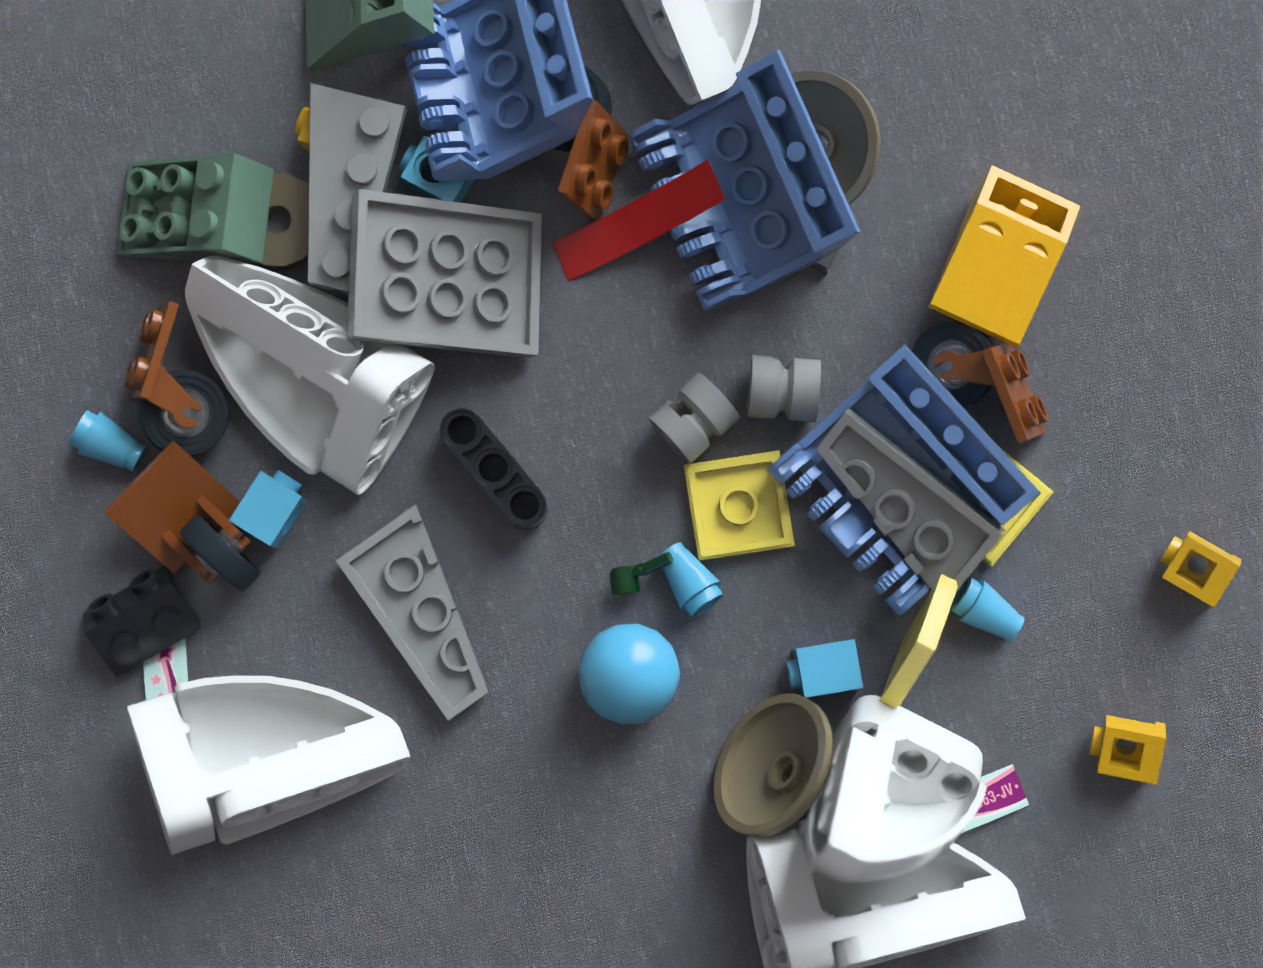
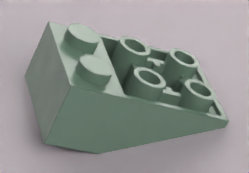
(361, 27)
(196, 208)

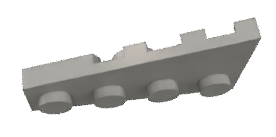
(349, 151)
(909, 503)
(412, 602)

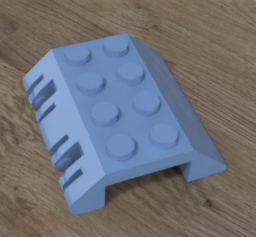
(502, 78)
(775, 178)
(935, 430)

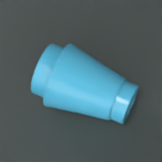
(106, 442)
(691, 581)
(985, 609)

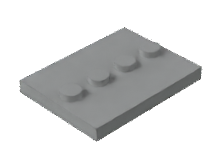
(444, 275)

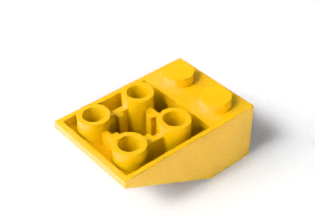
(1004, 256)

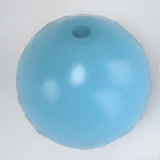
(628, 674)

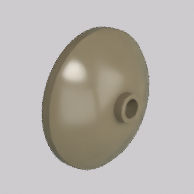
(848, 124)
(773, 765)

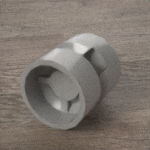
(784, 388)
(694, 418)

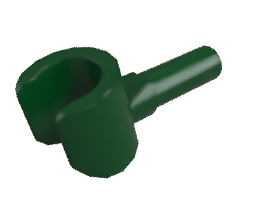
(626, 578)

